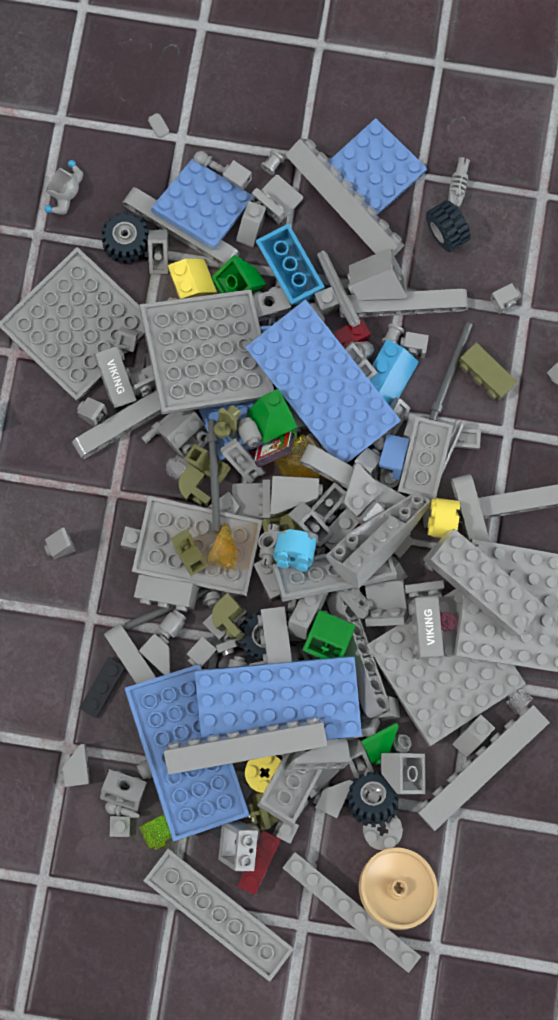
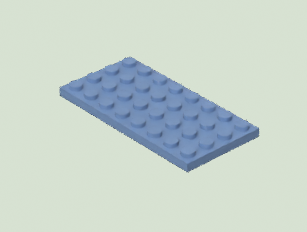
(322, 383)
(278, 694)
(194, 799)

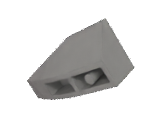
(376, 540)

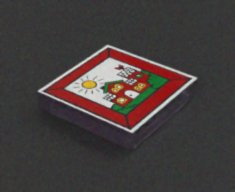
(274, 449)

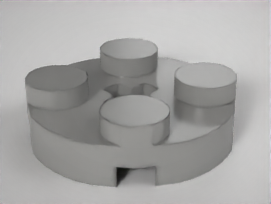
(388, 839)

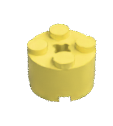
(443, 516)
(253, 772)

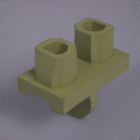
(227, 422)
(259, 815)

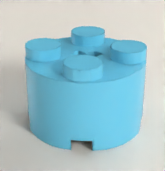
(294, 550)

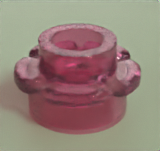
(451, 621)

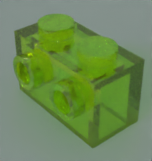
(156, 832)

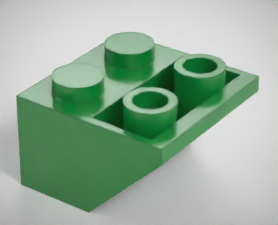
(328, 636)

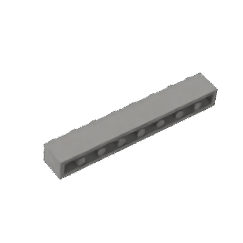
(343, 198)
(246, 745)
(483, 767)
(351, 912)

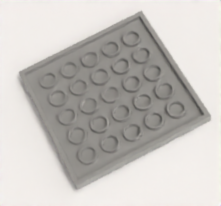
(70, 320)
(201, 351)
(486, 640)
(443, 690)

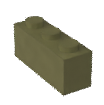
(487, 372)

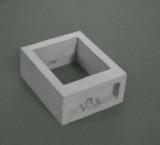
(237, 854)

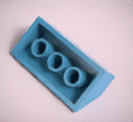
(290, 265)
(393, 369)

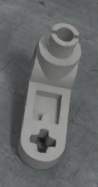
(269, 537)

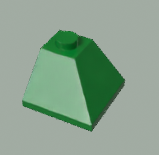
(238, 276)
(272, 416)
(379, 743)

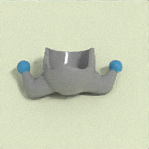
(64, 187)

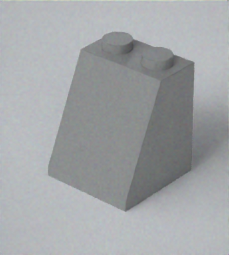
(377, 278)
(291, 491)

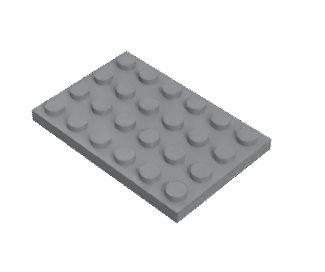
(167, 518)

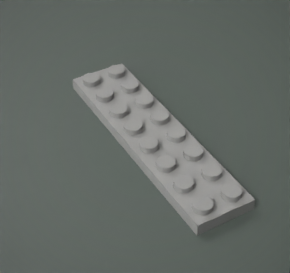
(219, 915)

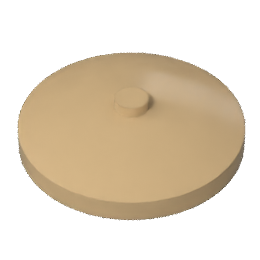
(398, 888)

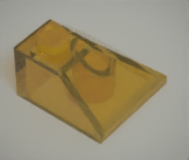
(290, 464)
(223, 550)

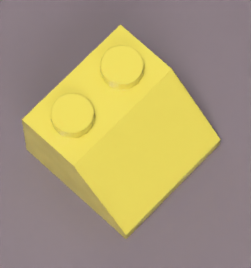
(191, 278)

